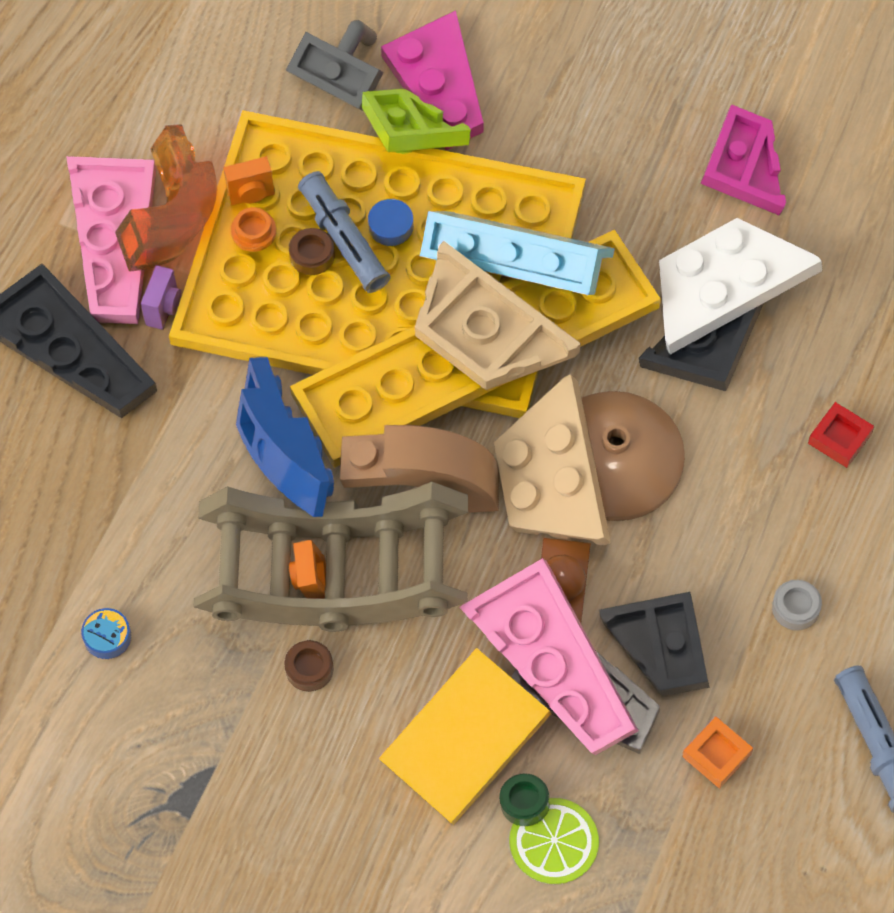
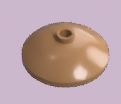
(649, 463)

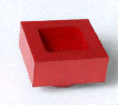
(841, 434)

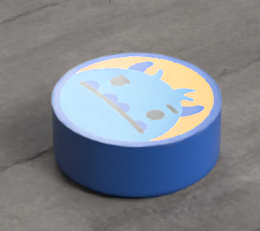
(106, 633)

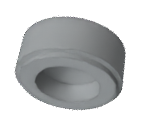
(796, 605)

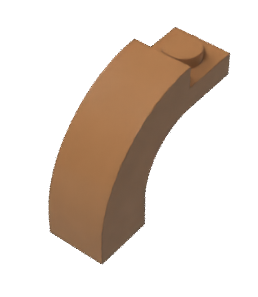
(422, 455)

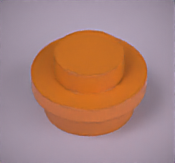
(253, 229)

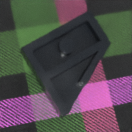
(661, 641)

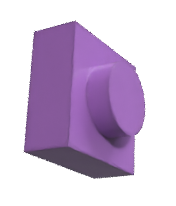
(160, 297)

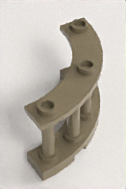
(421, 507)

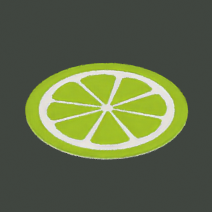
(557, 846)

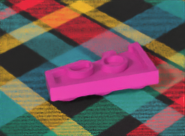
(437, 70)

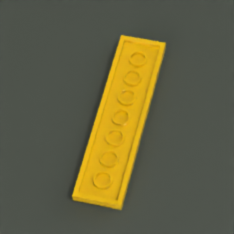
(412, 384)

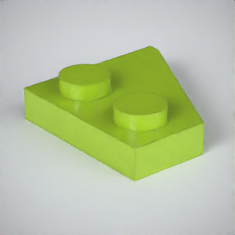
(410, 124)

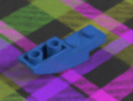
(282, 444)

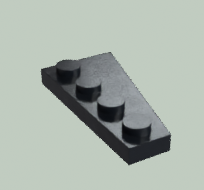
(64, 339)

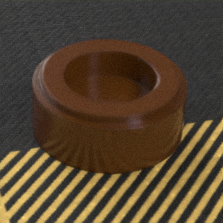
(311, 251)
(309, 665)

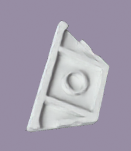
(726, 278)

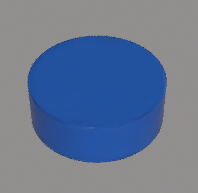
(390, 222)

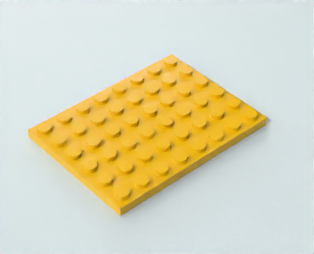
(304, 323)

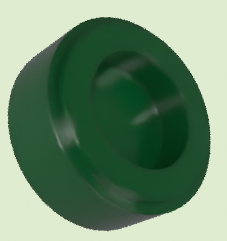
(524, 799)

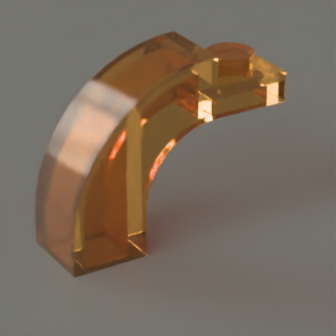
(165, 231)

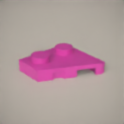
(745, 161)

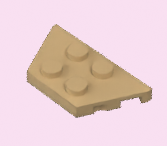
(486, 325)
(551, 470)

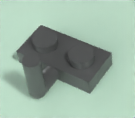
(336, 68)

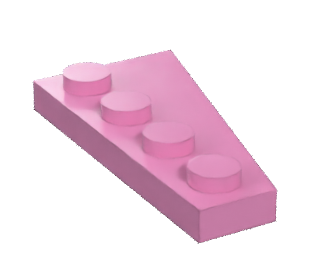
(102, 198)
(546, 643)

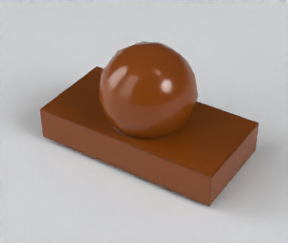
(570, 566)

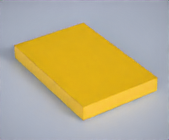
(465, 736)

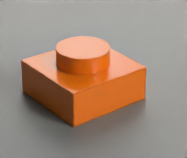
(249, 181)
(308, 570)
(717, 752)

